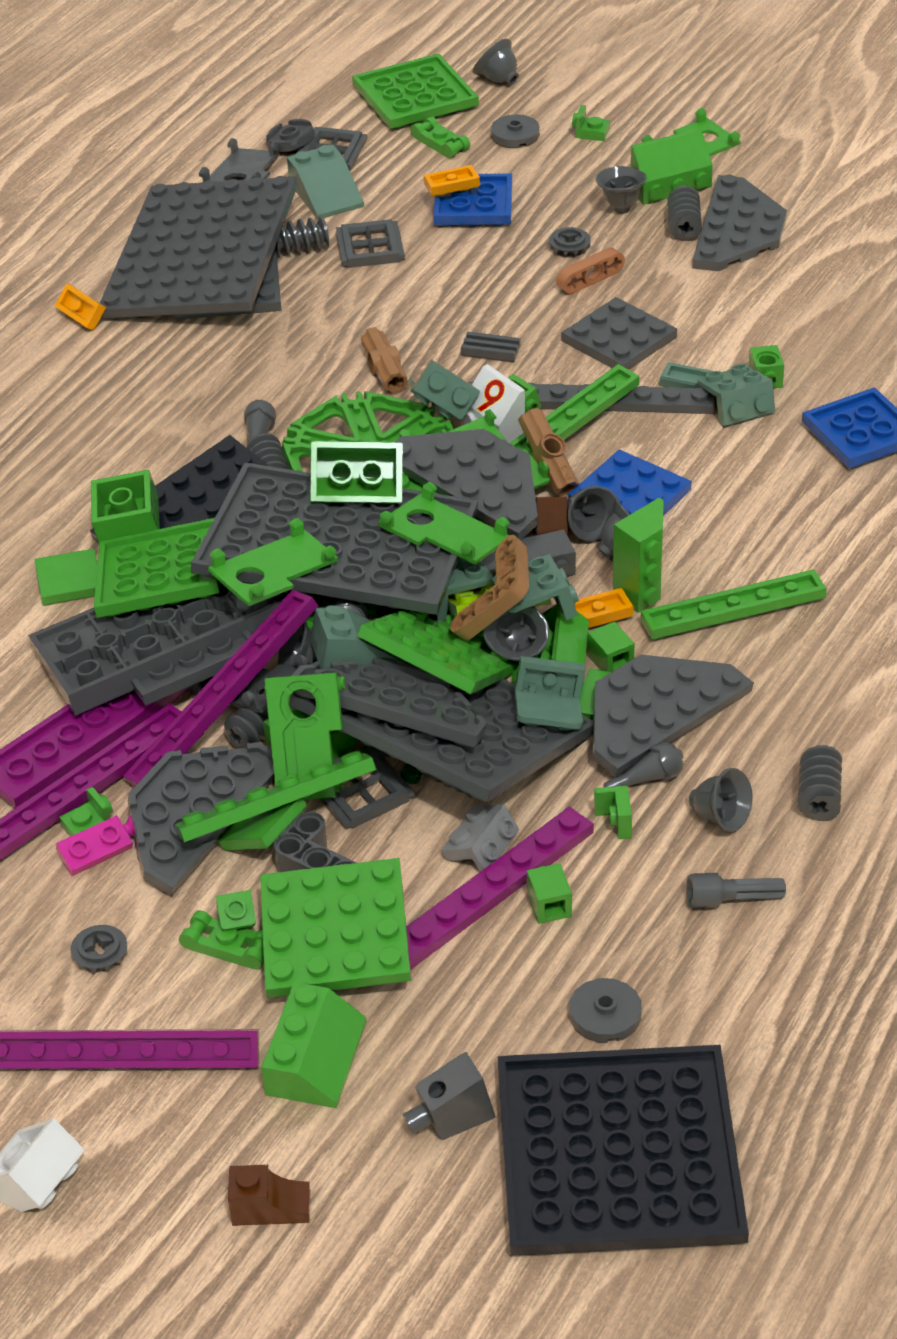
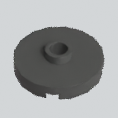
(515, 130)
(291, 136)
(605, 1010)

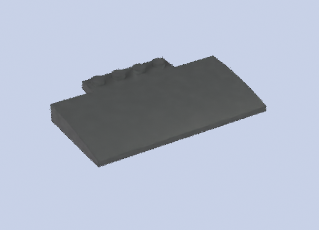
(147, 649)

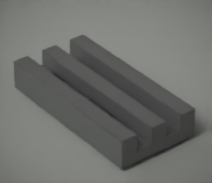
(490, 346)

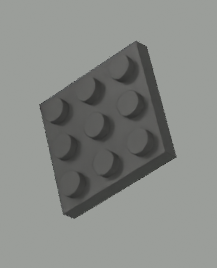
(619, 334)

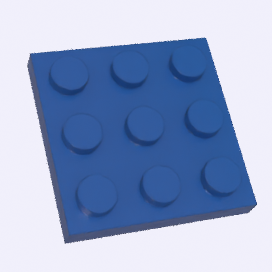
(480, 205)
(856, 427)
(637, 482)

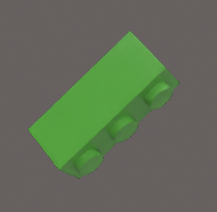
(672, 163)
(356, 472)
(639, 555)
(566, 638)
(312, 1047)

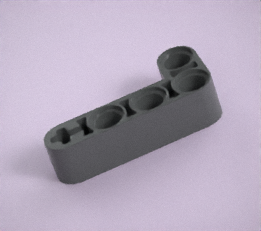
(305, 845)

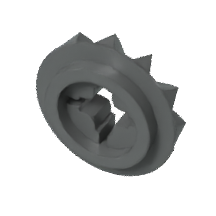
(569, 241)
(111, 941)

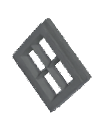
(350, 152)
(392, 240)
(384, 772)

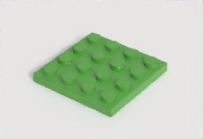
(415, 90)
(151, 570)
(437, 650)
(334, 927)

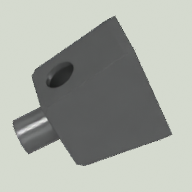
(451, 1100)

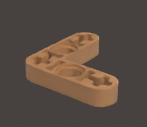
(510, 588)

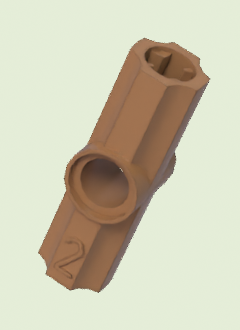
(384, 360)
(549, 448)

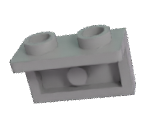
(482, 835)

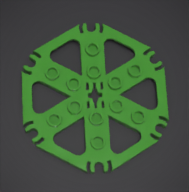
(360, 423)

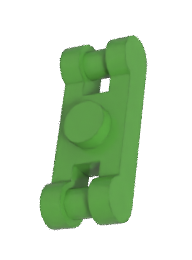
(439, 137)
(222, 944)

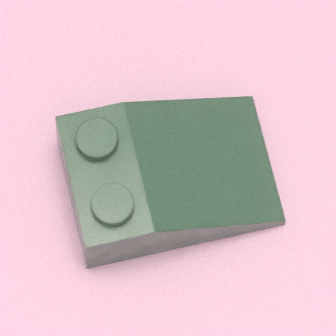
(324, 181)
(336, 638)

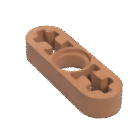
(575, 277)

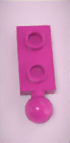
(95, 844)

